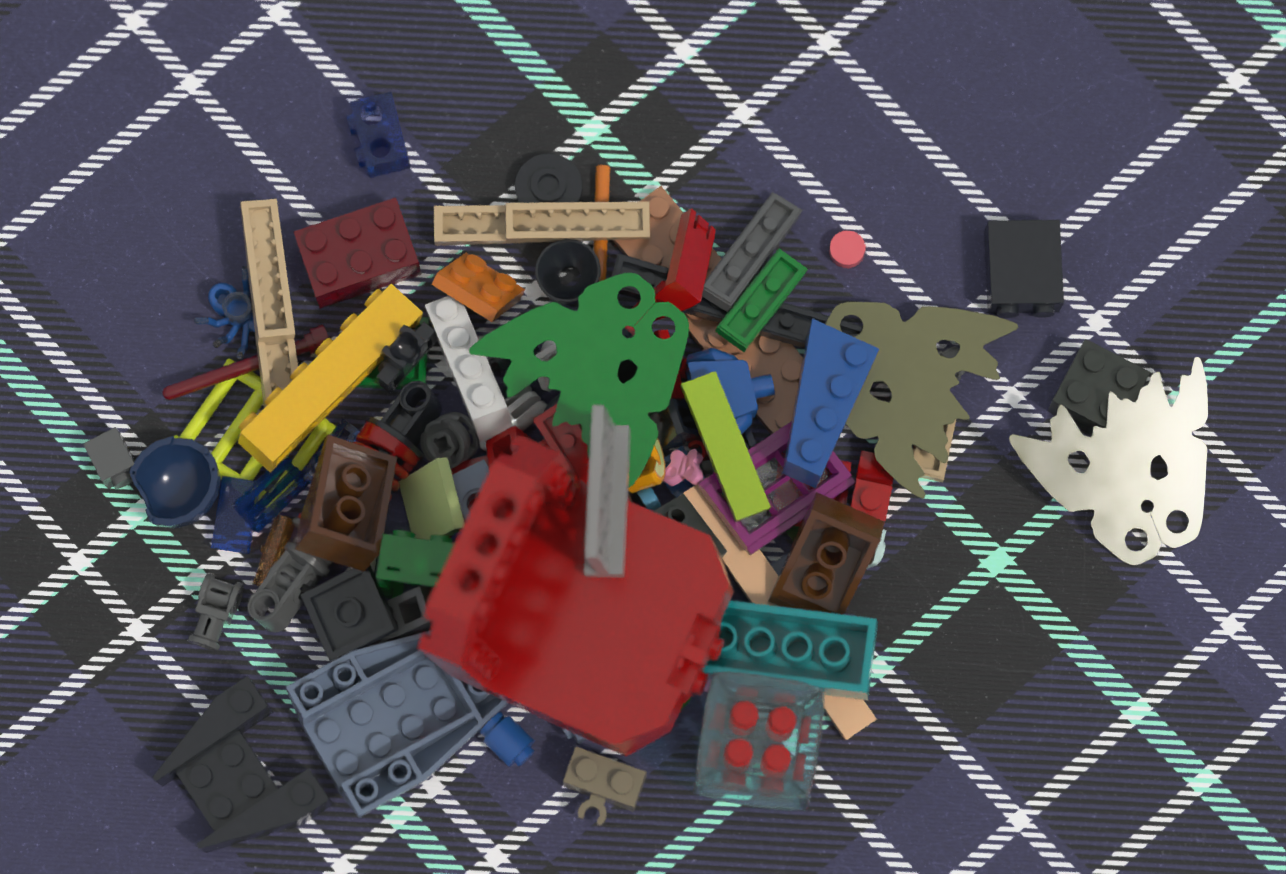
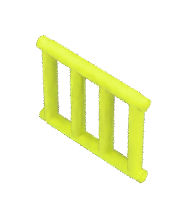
(232, 434)

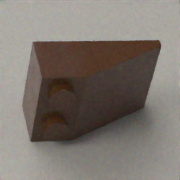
(347, 504)
(827, 557)

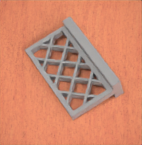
(607, 496)

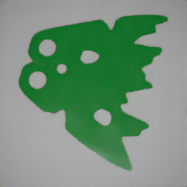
(589, 358)

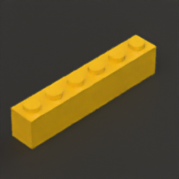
(328, 379)

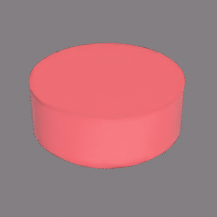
(847, 249)

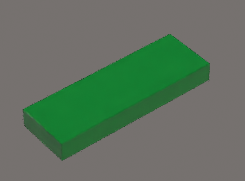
(761, 300)

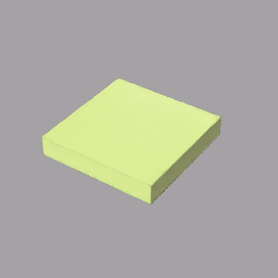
(432, 500)

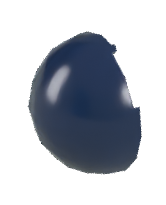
(176, 481)

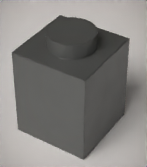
(111, 458)

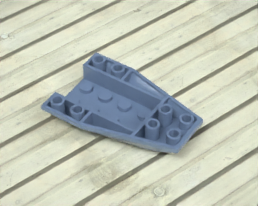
(387, 719)

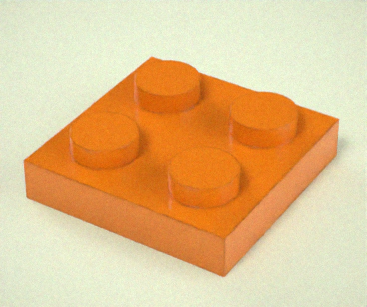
(478, 286)

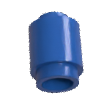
(508, 740)

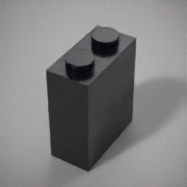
(1023, 267)

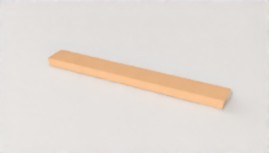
(757, 581)

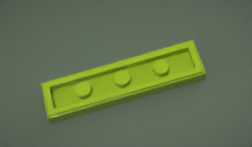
(725, 446)

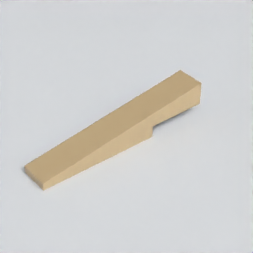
(540, 222)
(269, 294)

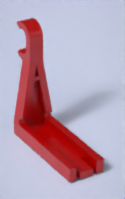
(687, 265)

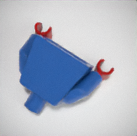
(736, 382)

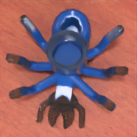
(237, 310)

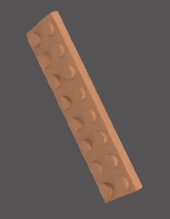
(763, 355)

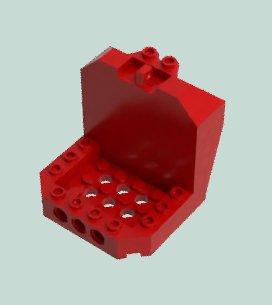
(570, 647)

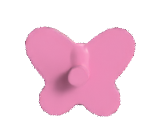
(684, 467)

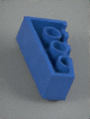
(827, 390)

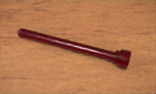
(308, 344)

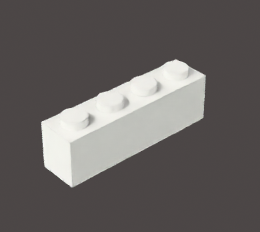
(470, 372)

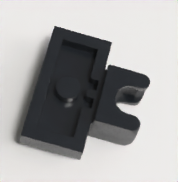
(404, 355)

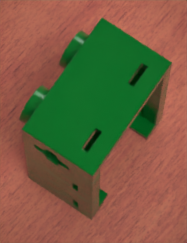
(411, 561)

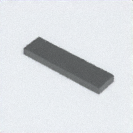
(750, 251)

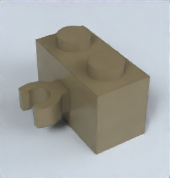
(604, 782)

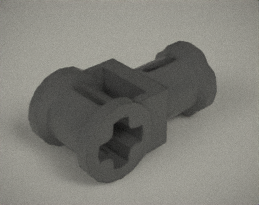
(215, 610)

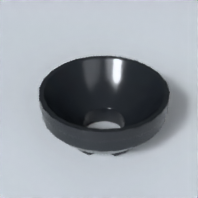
(561, 256)

